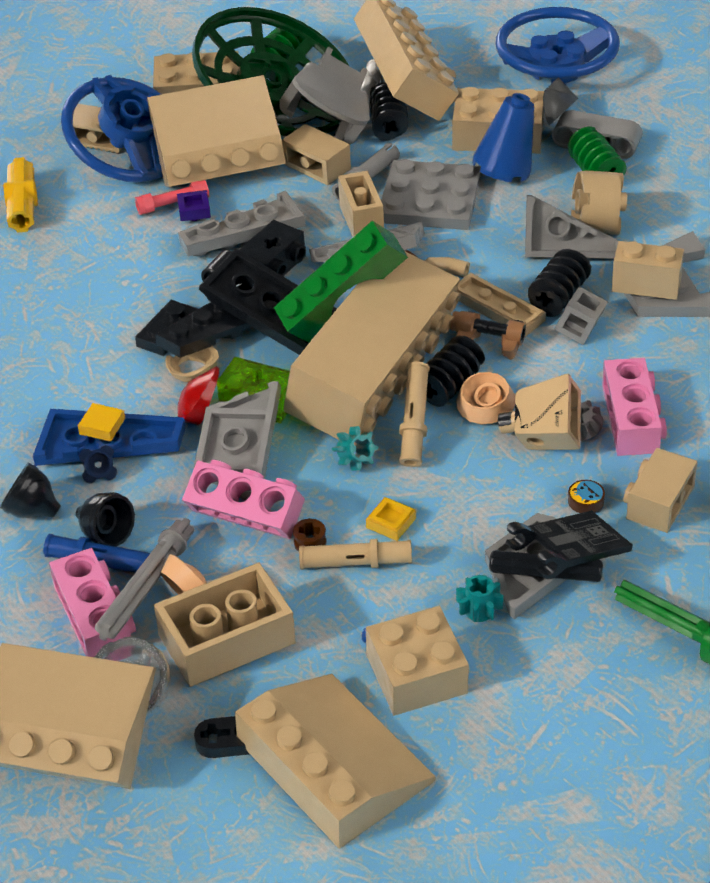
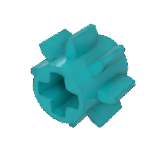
(346, 448)
(479, 598)

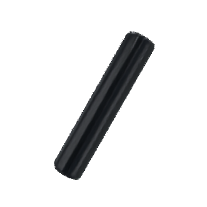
(527, 564)

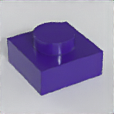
(193, 205)

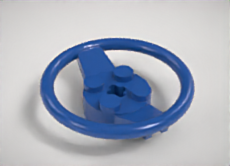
(561, 53)
(124, 120)

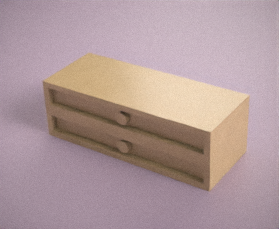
(365, 347)

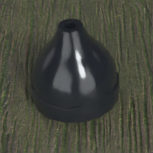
(31, 495)
(106, 518)

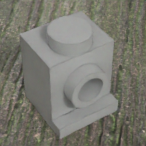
(581, 315)

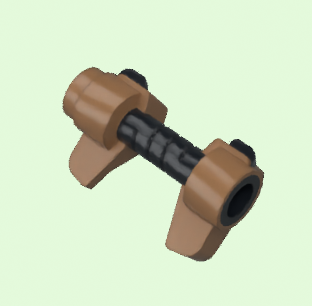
(472, 326)

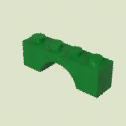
(366, 256)

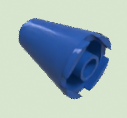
(508, 141)

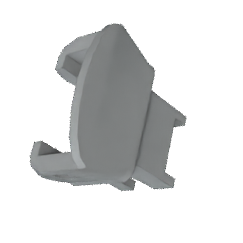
(334, 90)

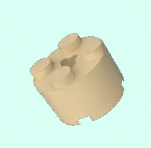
(599, 200)

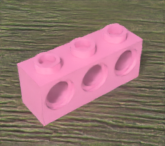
(633, 406)
(253, 512)
(86, 596)

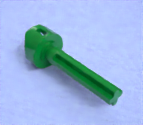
(666, 614)

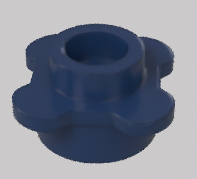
(89, 458)

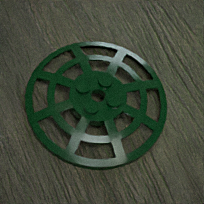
(272, 66)

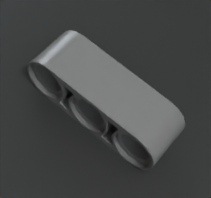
(620, 133)

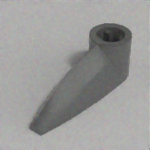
(557, 100)

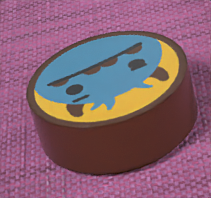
(586, 496)

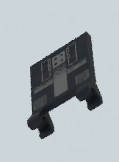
(569, 541)

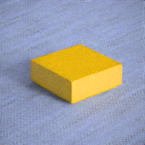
(101, 422)
(391, 518)

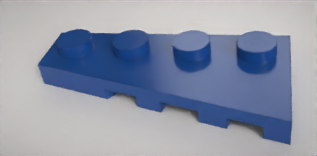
(136, 436)

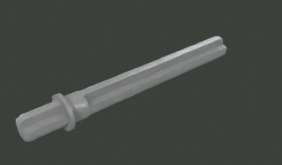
(169, 542)

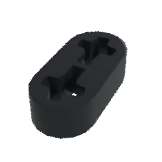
(227, 741)

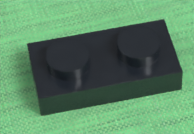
(169, 314)

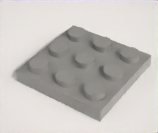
(431, 194)

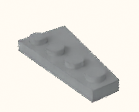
(240, 226)

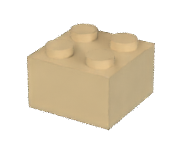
(417, 660)

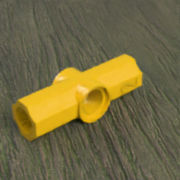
(20, 194)

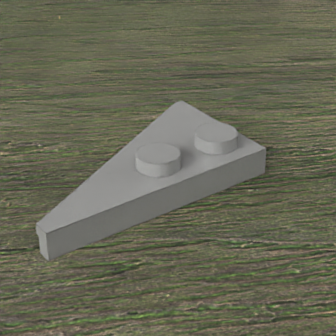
(553, 230)

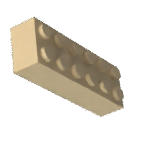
(406, 57)

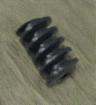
(387, 113)
(559, 281)
(451, 368)

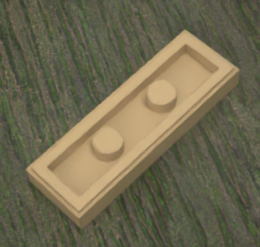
(498, 303)

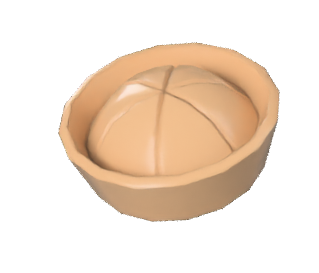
(484, 398)
(181, 575)

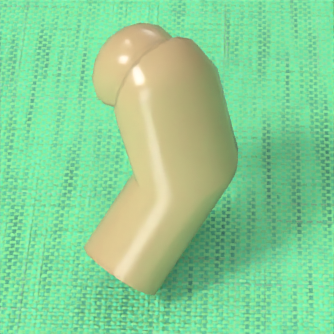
(450, 265)

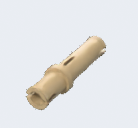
(413, 426)
(355, 554)

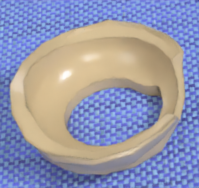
(206, 356)

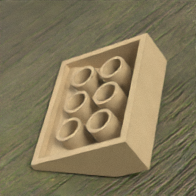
(215, 131)
(72, 714)
(330, 755)

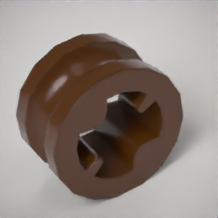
(309, 527)

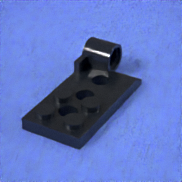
(247, 305)

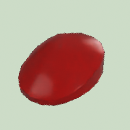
(197, 396)

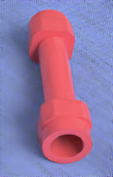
(147, 203)

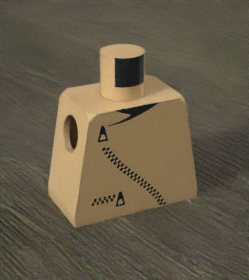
(546, 415)

